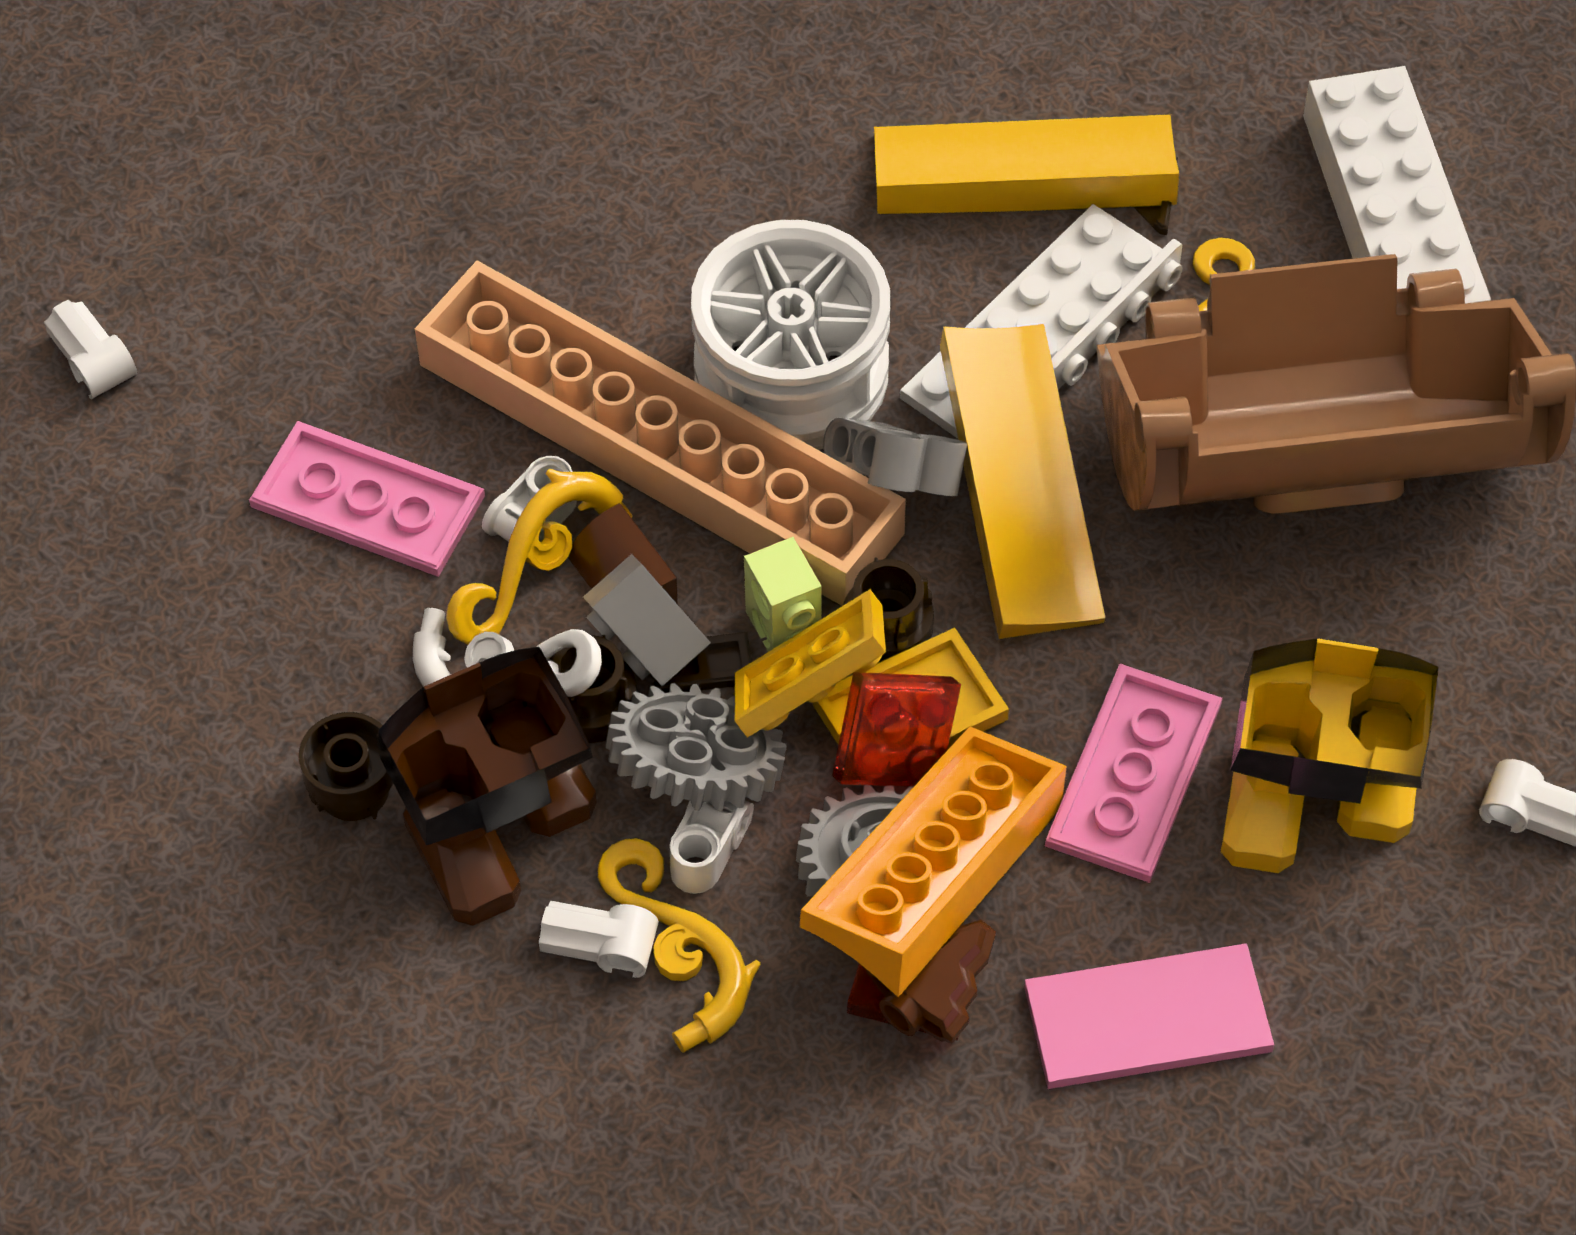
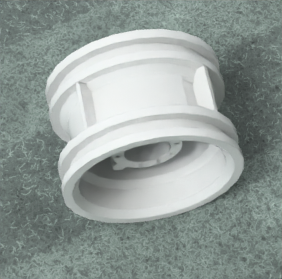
(791, 303)

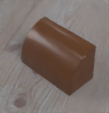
(609, 542)

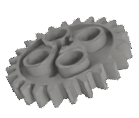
(692, 748)

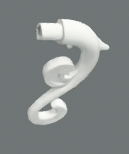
(430, 653)

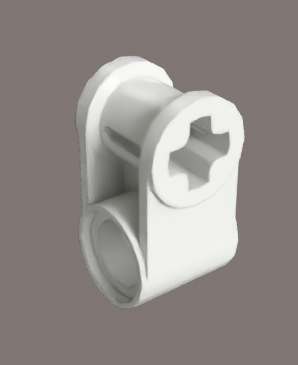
(508, 506)
(708, 836)

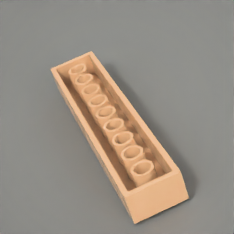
(656, 428)

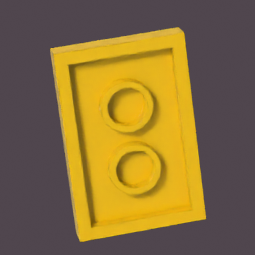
(942, 655)
(809, 664)

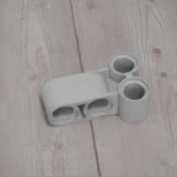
(896, 456)

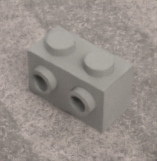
(645, 620)

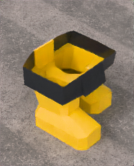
(1307, 700)

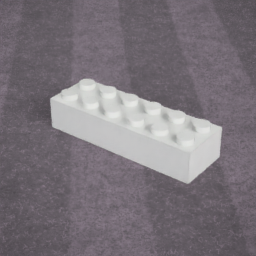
(1388, 176)

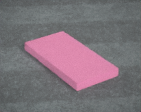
(367, 498)
(1134, 773)
(1148, 1016)

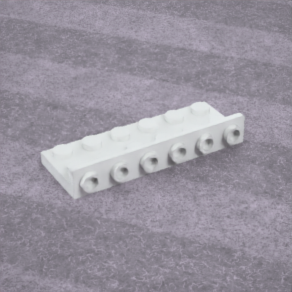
(1079, 290)

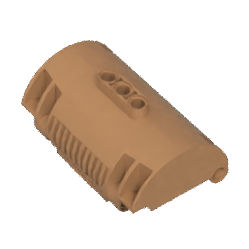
(1328, 389)

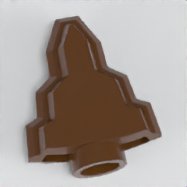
(943, 988)

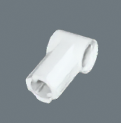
(90, 352)
(1524, 800)
(611, 938)

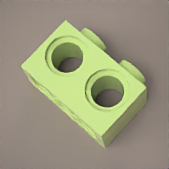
(781, 592)

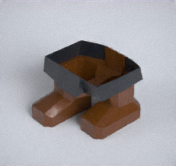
(442, 746)

